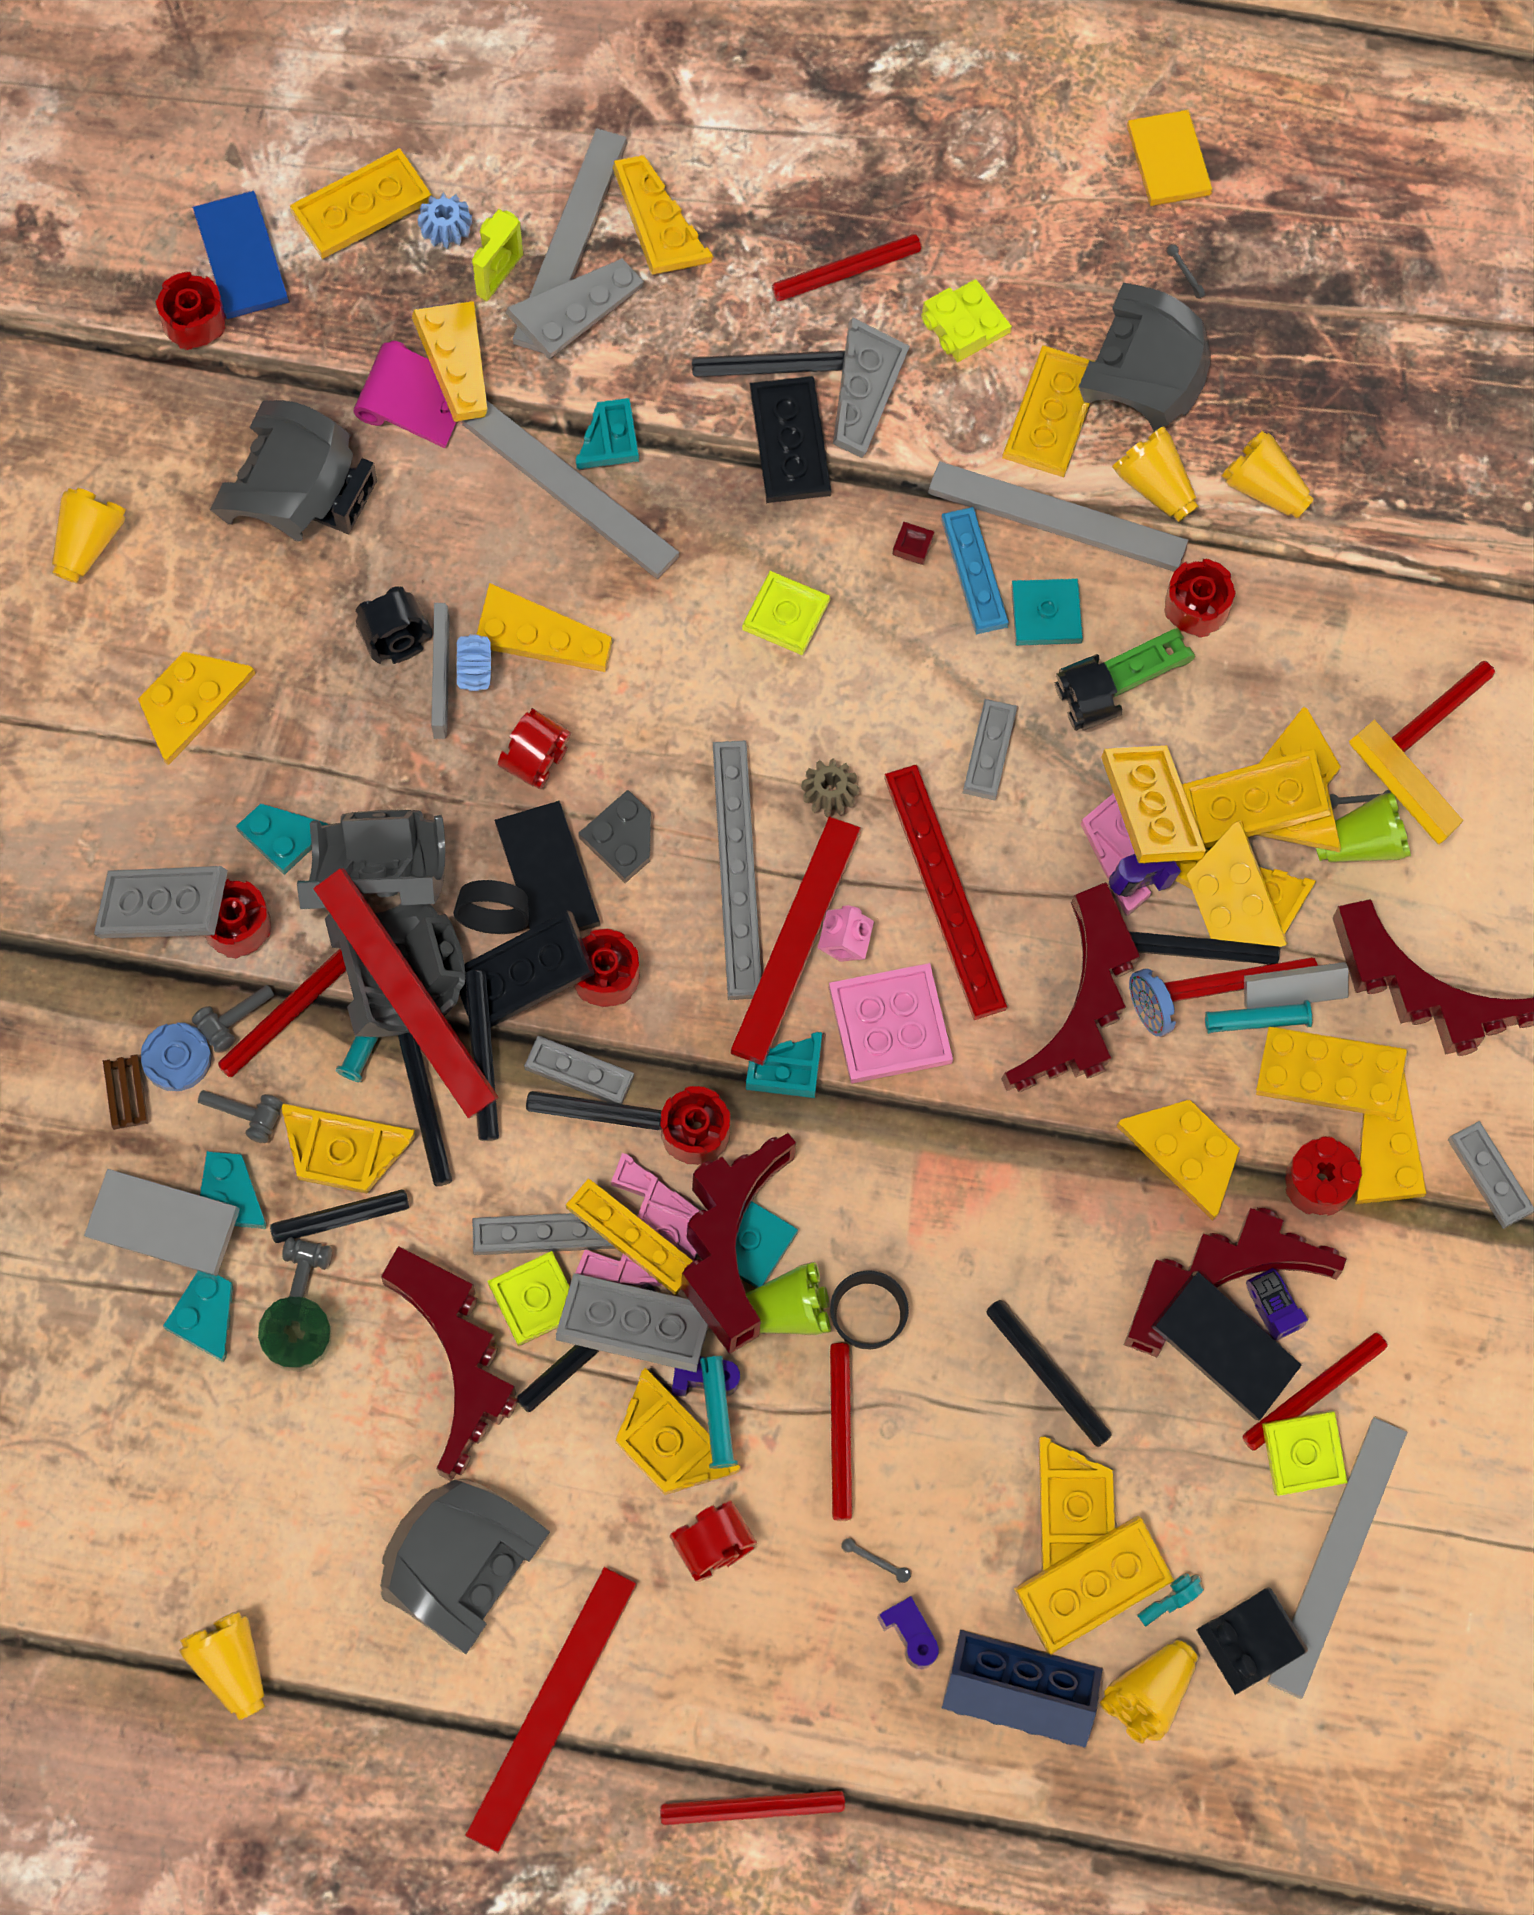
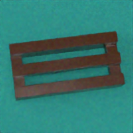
(121, 1064)

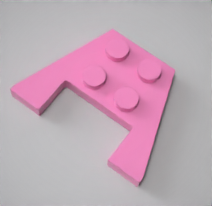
(1111, 844)
(661, 1210)

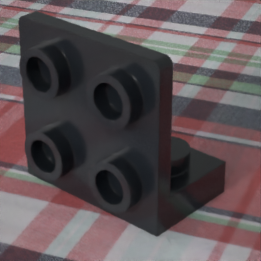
(351, 497)
(1252, 1640)

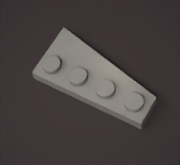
(571, 308)
(867, 380)

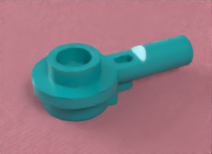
(1184, 1591)

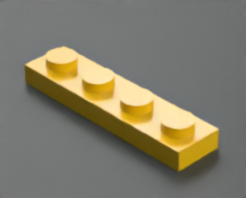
(629, 1235)

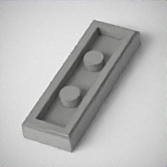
(989, 749)
(1296, 985)
(579, 1071)
(1491, 1175)

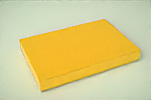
(1169, 157)

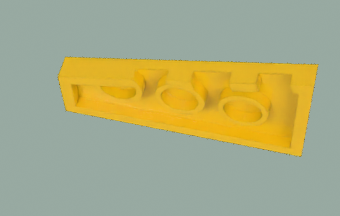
(658, 220)
(454, 353)
(539, 633)
(1284, 890)
(1390, 1156)

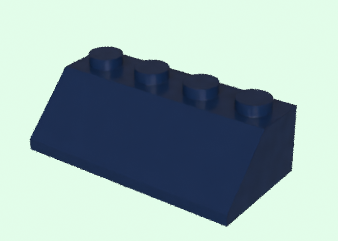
(1023, 1689)

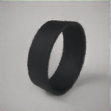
(492, 920)
(876, 1278)

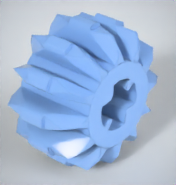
(444, 220)
(473, 662)

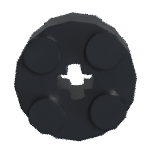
(393, 626)
(1088, 692)

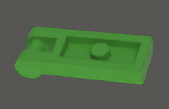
(1149, 661)

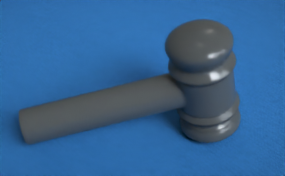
(216, 1029)
(261, 1119)
(305, 1255)

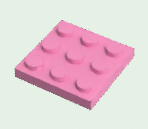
(890, 1023)

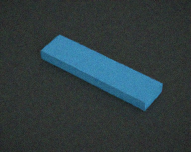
(974, 570)

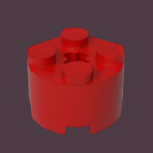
(190, 310)
(1199, 597)
(534, 747)
(252, 925)
(622, 978)
(681, 1112)
(1327, 1158)
(713, 1541)

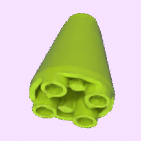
(1370, 833)
(792, 1303)

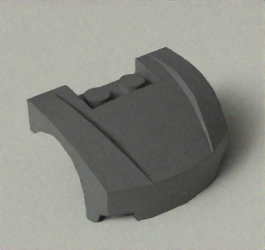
(1151, 356)
(291, 469)
(381, 854)
(430, 950)
(457, 1558)

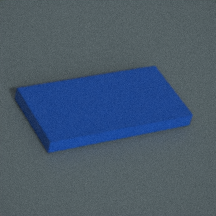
(240, 254)

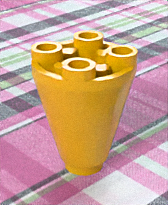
(1158, 475)
(1268, 476)
(83, 532)
(227, 1663)
(1151, 1692)

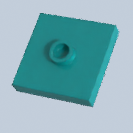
(1046, 612)
(761, 1244)

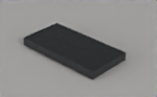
(790, 439)
(547, 865)
(532, 967)
(1226, 1345)

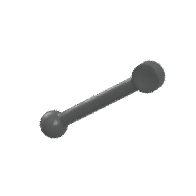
(1172, 250)
(1335, 800)
(902, 1574)

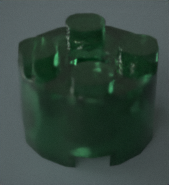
(276, 1343)

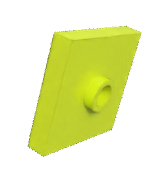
(786, 612)
(531, 1297)
(1304, 1453)

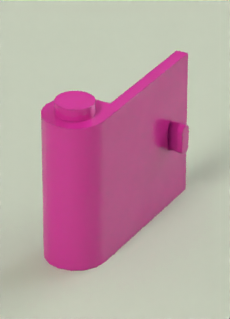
(405, 394)

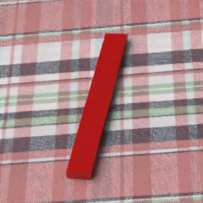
(945, 892)
(795, 941)
(406, 993)
(550, 1710)

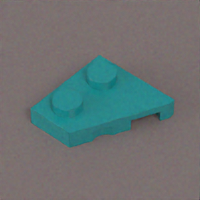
(788, 1068)

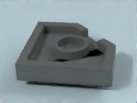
(621, 836)

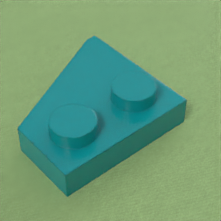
(610, 436)
(278, 835)
(229, 1182)
(203, 1314)

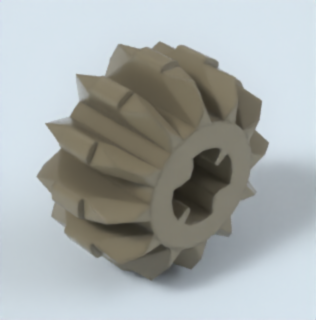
(832, 776)

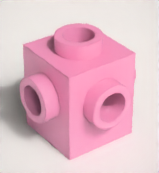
(846, 934)

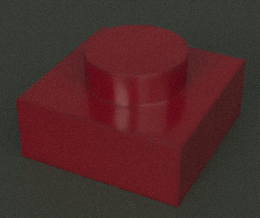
(913, 543)

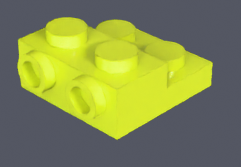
(499, 252)
(964, 320)

